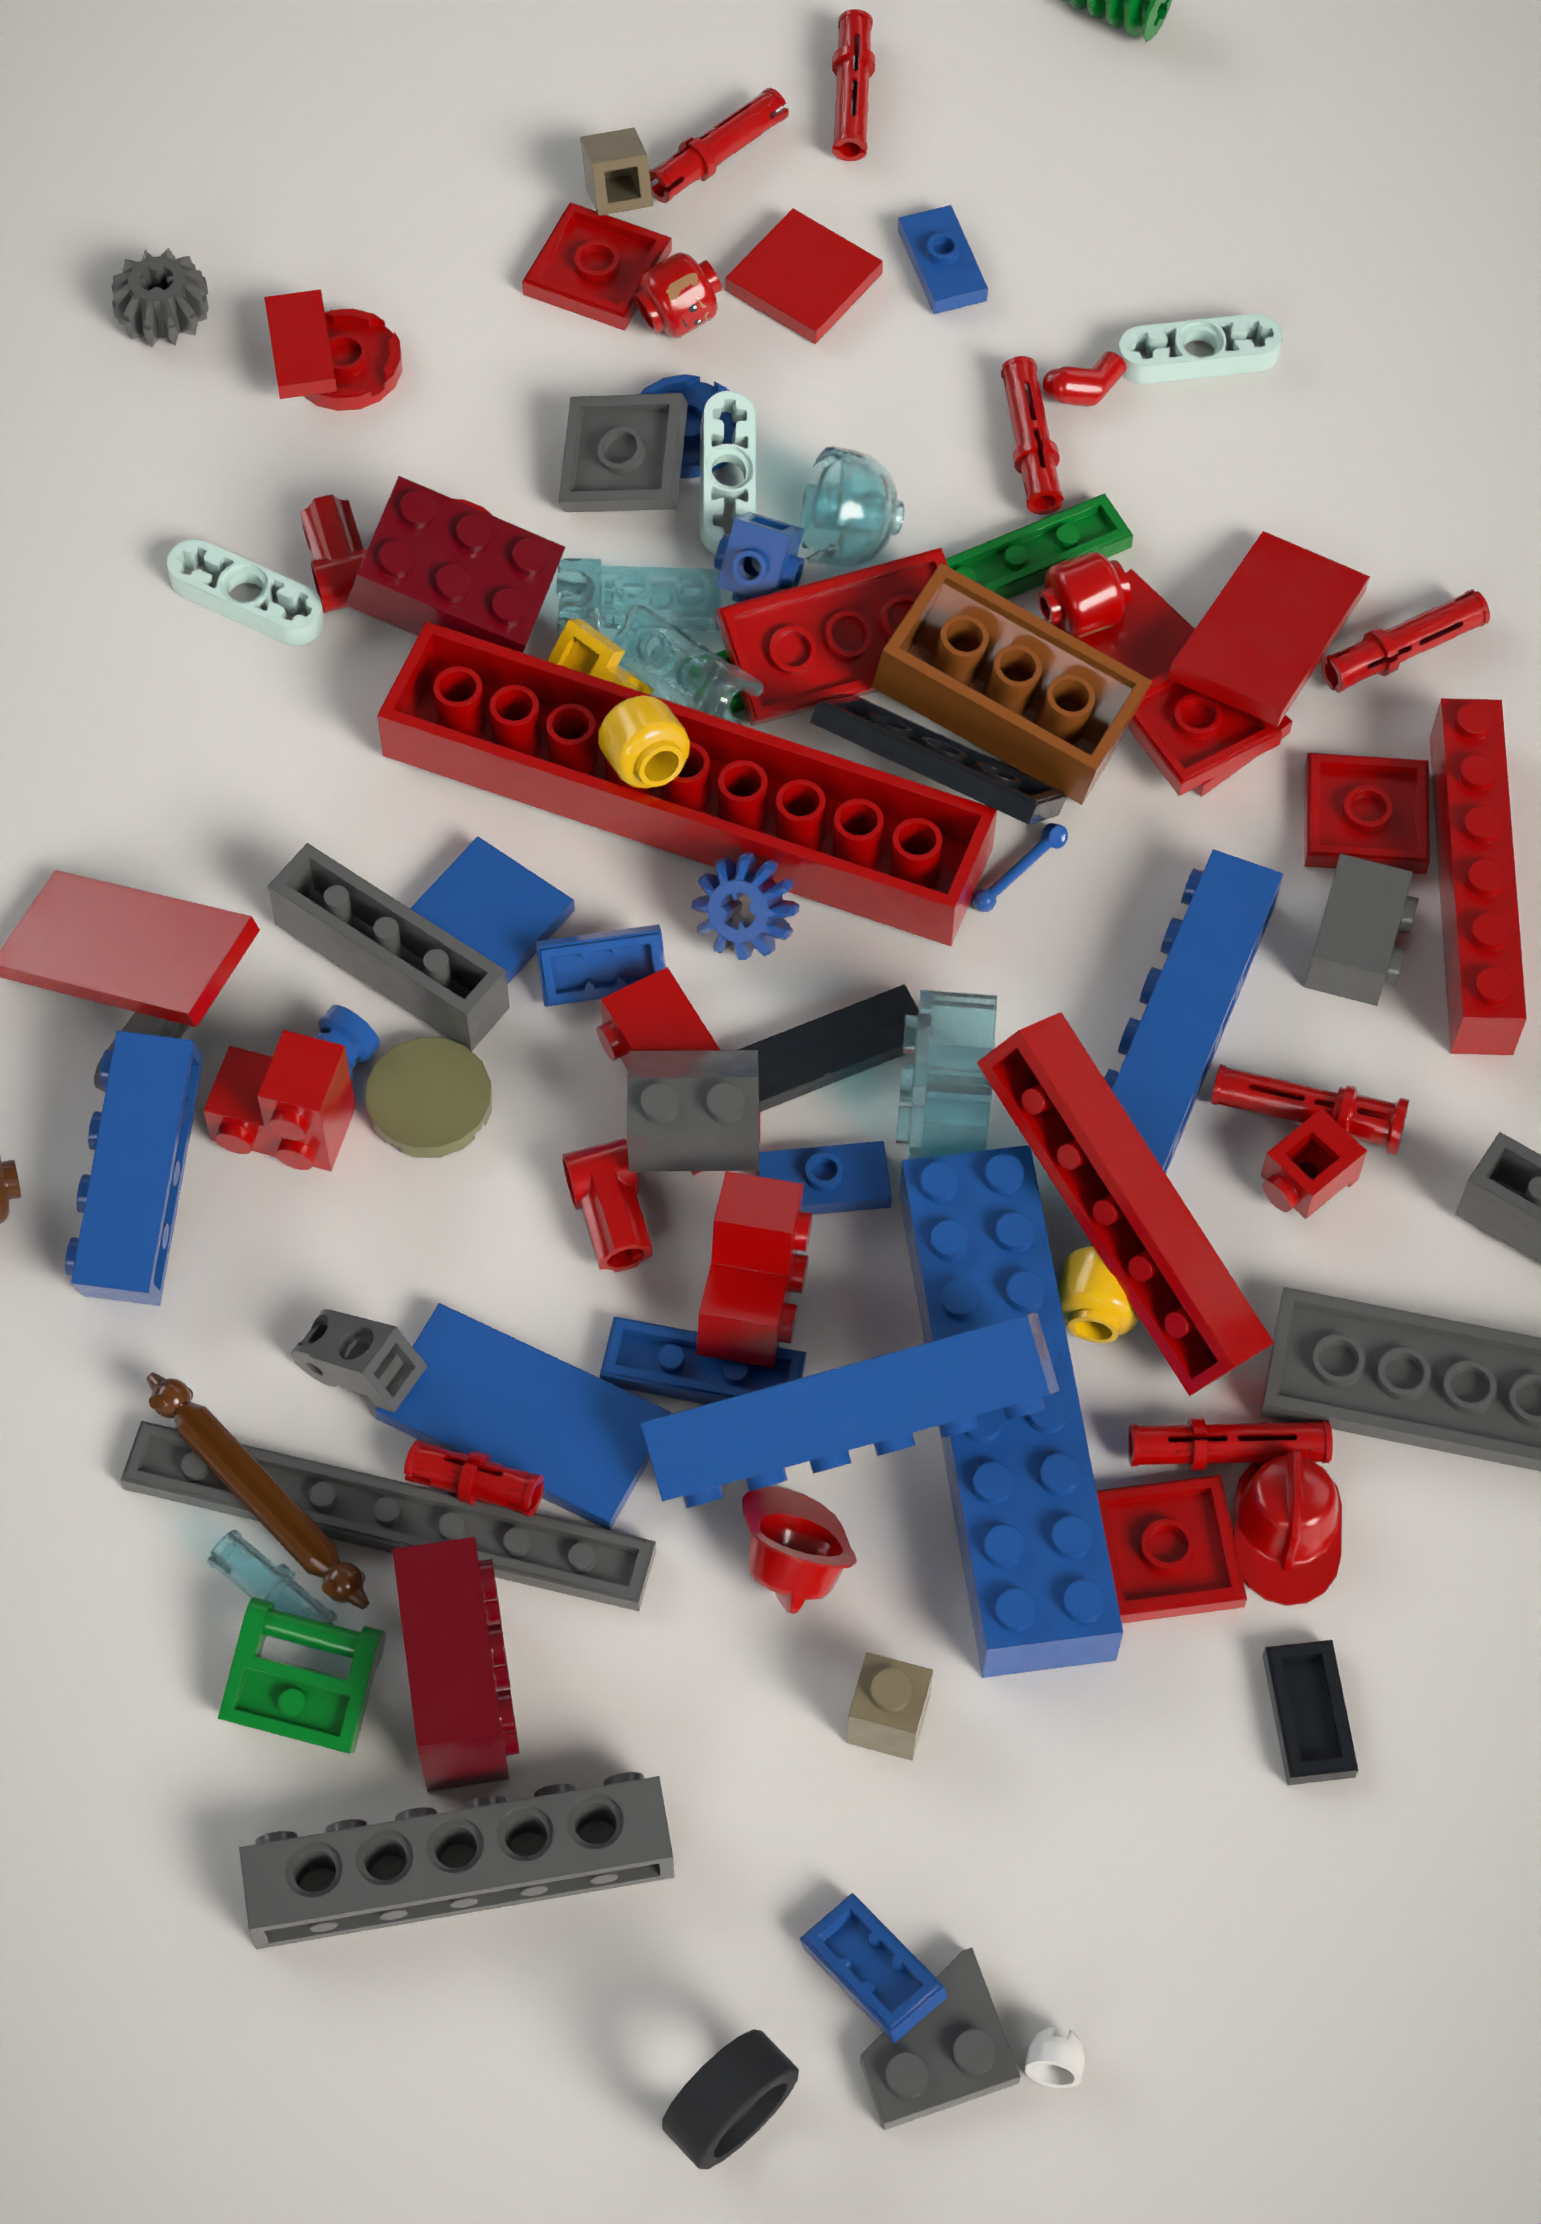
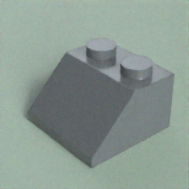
(693, 1111)

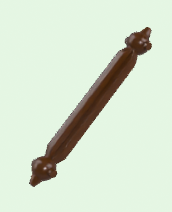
(257, 1491)

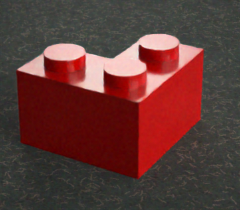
(284, 1102)
(754, 1270)

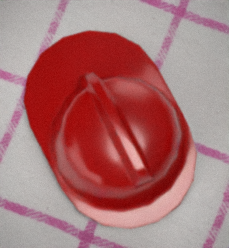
(1288, 1529)
(794, 1545)

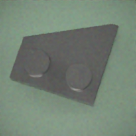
(945, 2057)

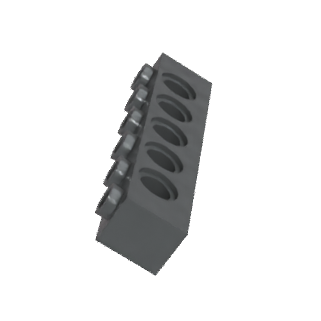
(427, 1889)

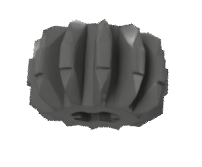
(160, 297)

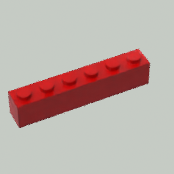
(1477, 878)
(1124, 1202)

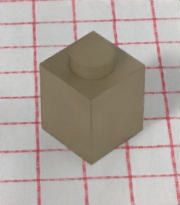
(616, 171)
(889, 1706)

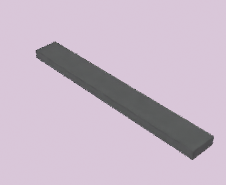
(399, 1514)

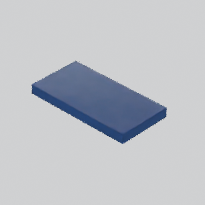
(527, 1414)

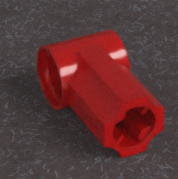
(334, 549)
(609, 1203)

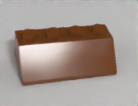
(1010, 683)

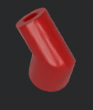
(1084, 385)

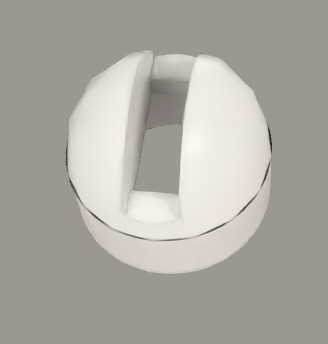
(1055, 2059)

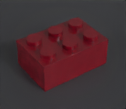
(453, 569)
(455, 1663)

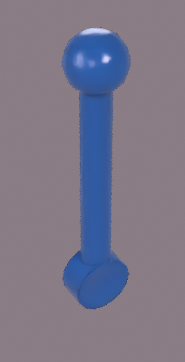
(1052, 836)

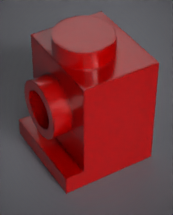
(1315, 1149)

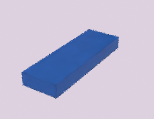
(666, 1364)

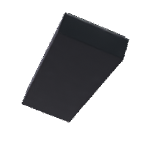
(832, 1047)

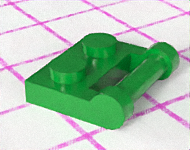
(295, 1698)

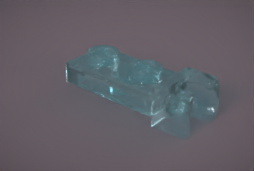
(605, 594)
(680, 665)

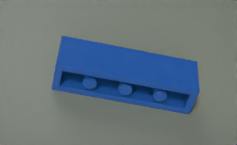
(135, 1168)

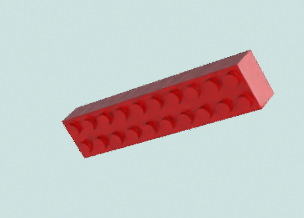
(828, 822)

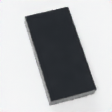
(1310, 1712)

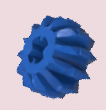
(766, 906)

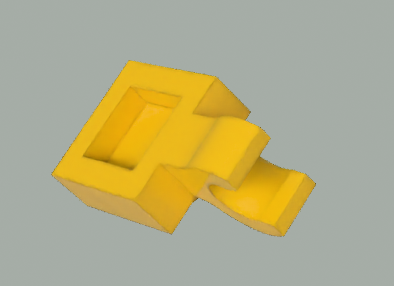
(592, 653)

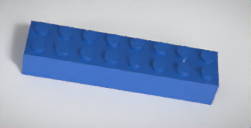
(1025, 1483)

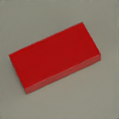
(300, 344)

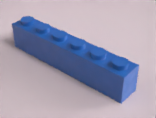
(1192, 997)
(850, 1408)

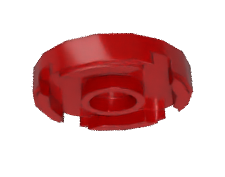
(363, 358)

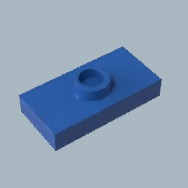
(942, 259)
(597, 963)
(834, 1176)
(873, 1968)

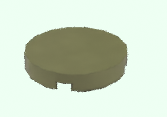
(428, 1097)

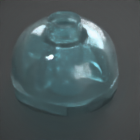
(850, 509)

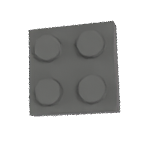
(623, 452)

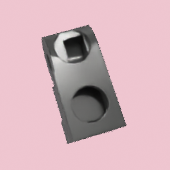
(360, 1357)

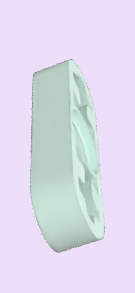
(1214, 331)
(741, 453)
(258, 613)

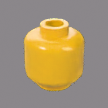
(644, 742)
(1093, 1299)

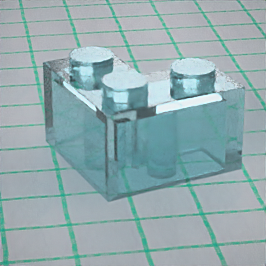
(945, 1082)

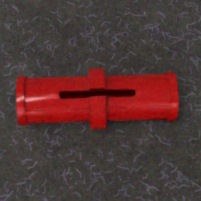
(474, 1477)

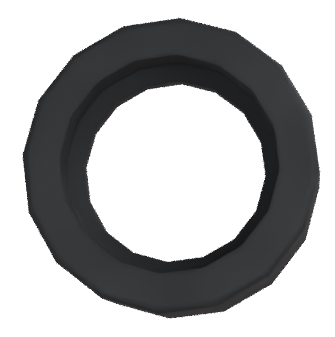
(729, 2099)

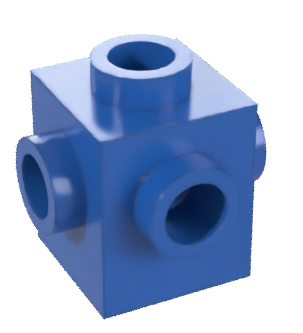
(759, 557)

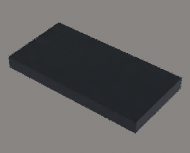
(939, 758)

